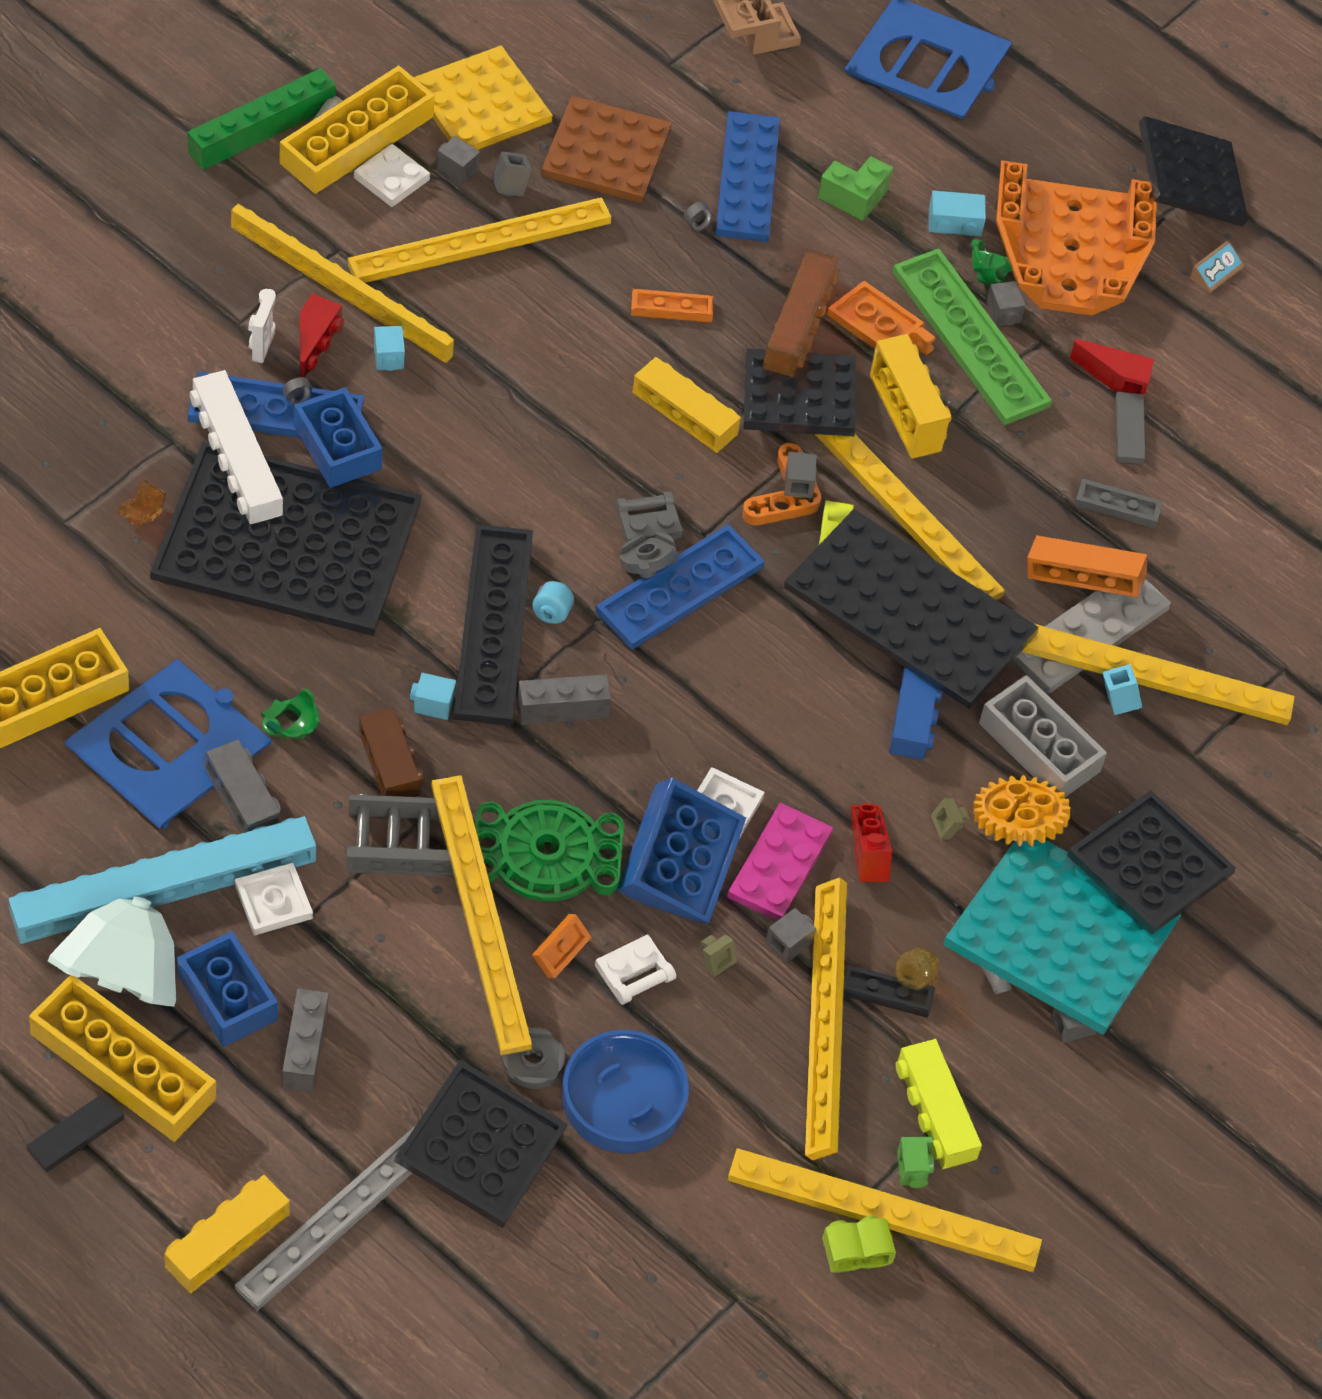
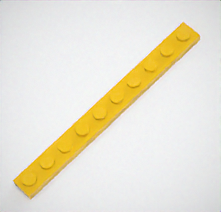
(479, 240)
(341, 282)
(909, 511)
(1163, 675)
(481, 916)
(826, 1020)
(901, 1213)

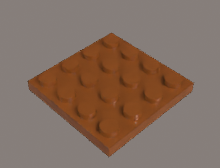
(606, 149)

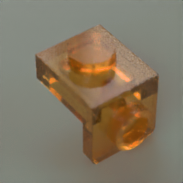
(145, 505)

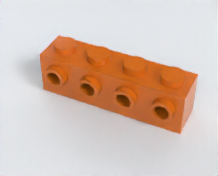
(1087, 566)

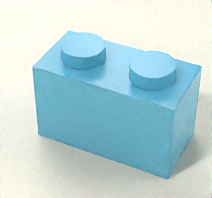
(957, 213)

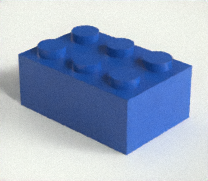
(338, 437)
(227, 988)

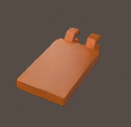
(877, 317)

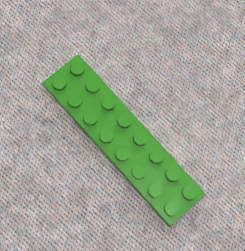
(971, 336)

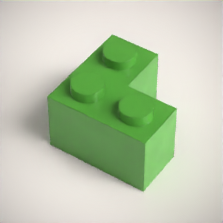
(853, 190)

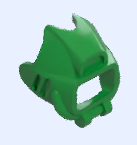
(989, 266)
(303, 706)

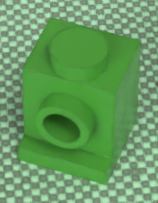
(915, 1161)

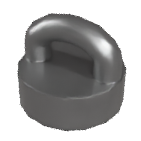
(696, 214)
(297, 390)

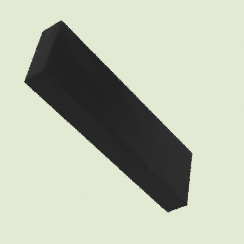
(886, 991)
(75, 1132)

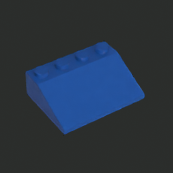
(681, 852)

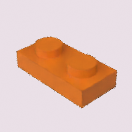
(561, 946)

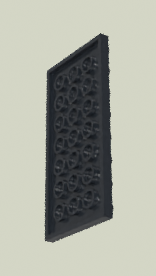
(911, 608)

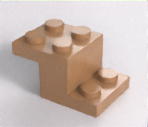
(761, 24)

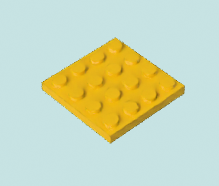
(484, 99)

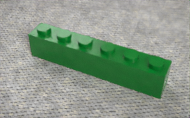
(259, 119)

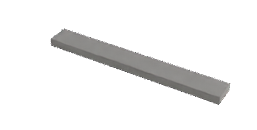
(323, 1228)

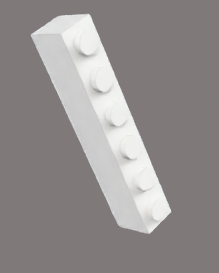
(236, 447)

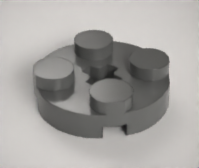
(648, 555)
(542, 1073)

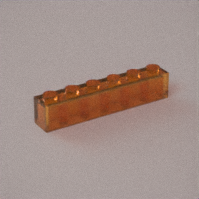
(801, 313)

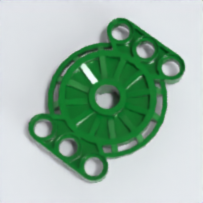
(573, 840)

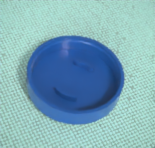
(625, 1091)

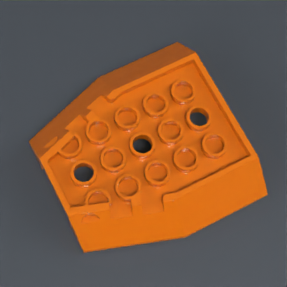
(1109, 232)

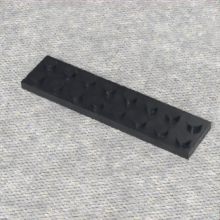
(493, 625)

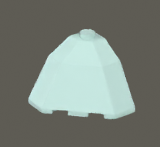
(123, 948)

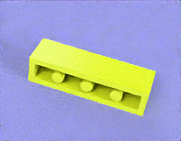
(938, 1104)

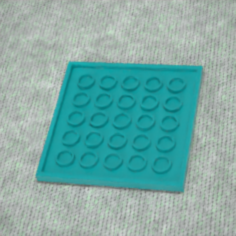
(1056, 935)

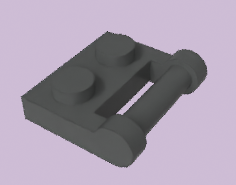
(649, 523)

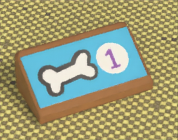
(1217, 268)

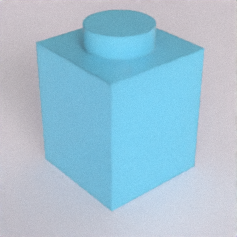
(389, 348)
(1122, 689)
(433, 696)

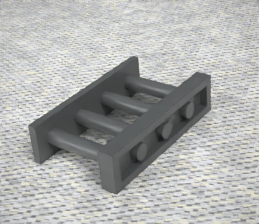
(392, 858)

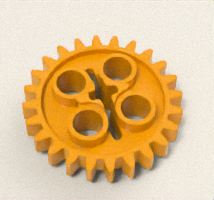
(1021, 810)

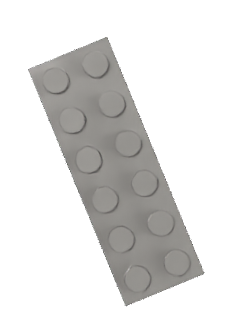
(1098, 617)

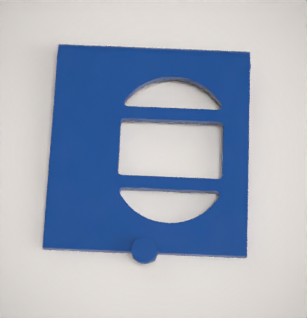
(907, 20)
(176, 784)

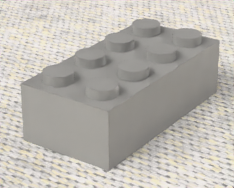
(1042, 736)

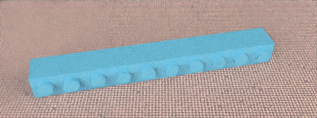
(163, 878)

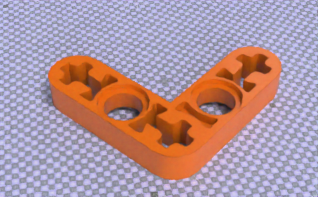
(774, 514)

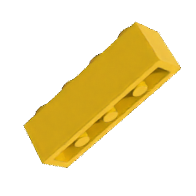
(686, 404)
(226, 1233)

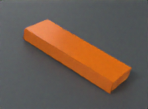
(672, 305)

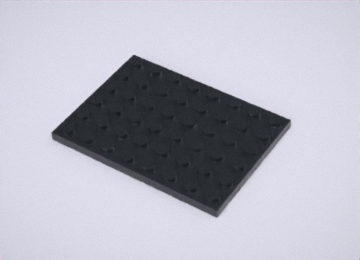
(319, 561)

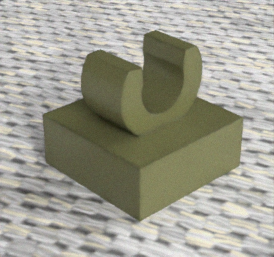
(949, 818)
(718, 954)

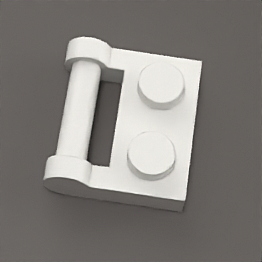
(262, 326)
(631, 962)

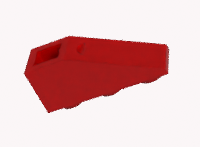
(317, 325)
(1113, 367)
(871, 843)

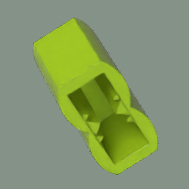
(858, 1244)

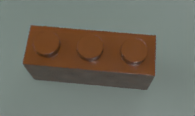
(390, 754)

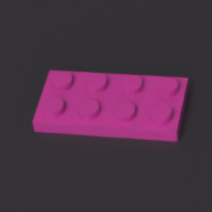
(780, 862)

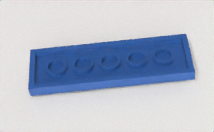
(747, 176)
(266, 405)
(680, 588)

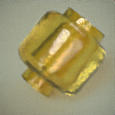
(917, 968)

